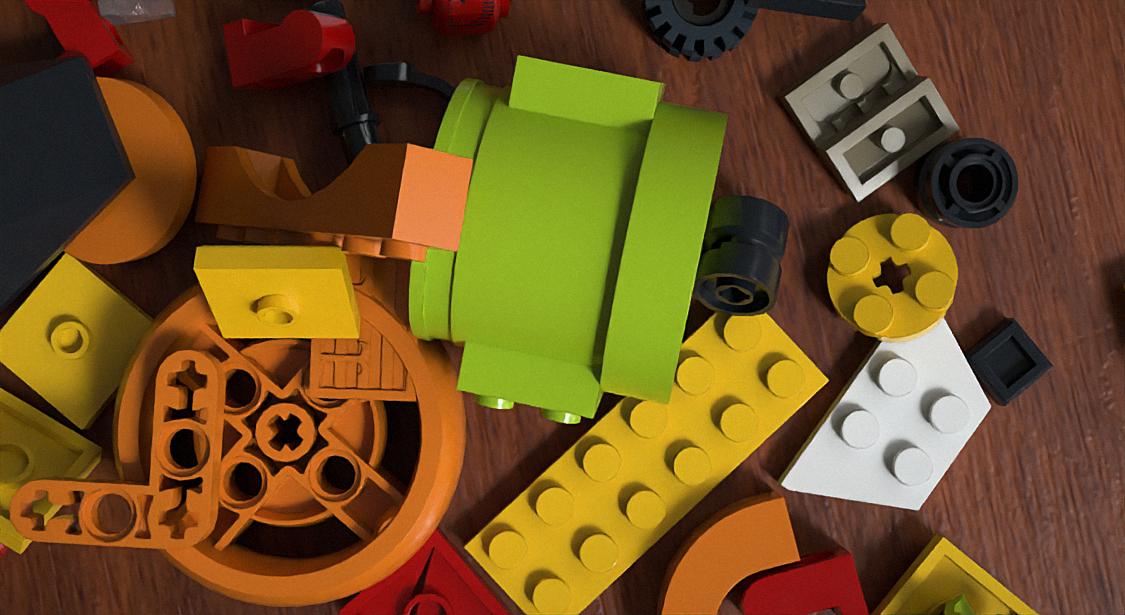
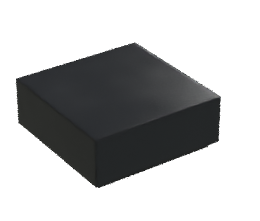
(1006, 361)

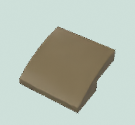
(868, 111)

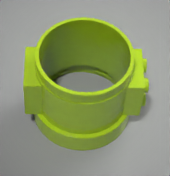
(570, 238)

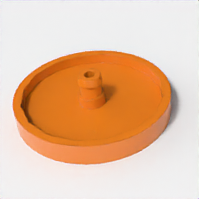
(165, 182)

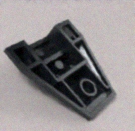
(56, 164)

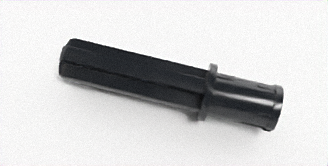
(349, 98)

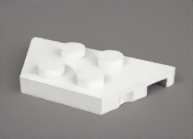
(893, 425)

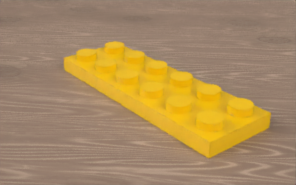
(645, 466)

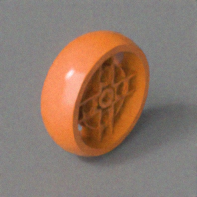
(294, 489)

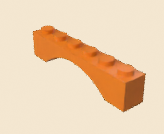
(384, 205)

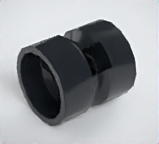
(741, 256)

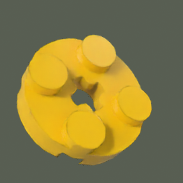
(906, 243)

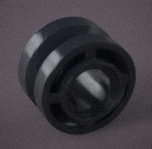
(993, 187)

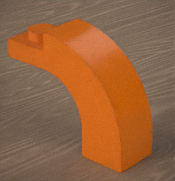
(723, 551)

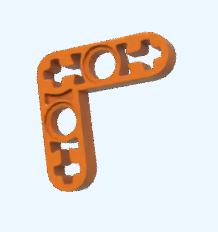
(150, 499)

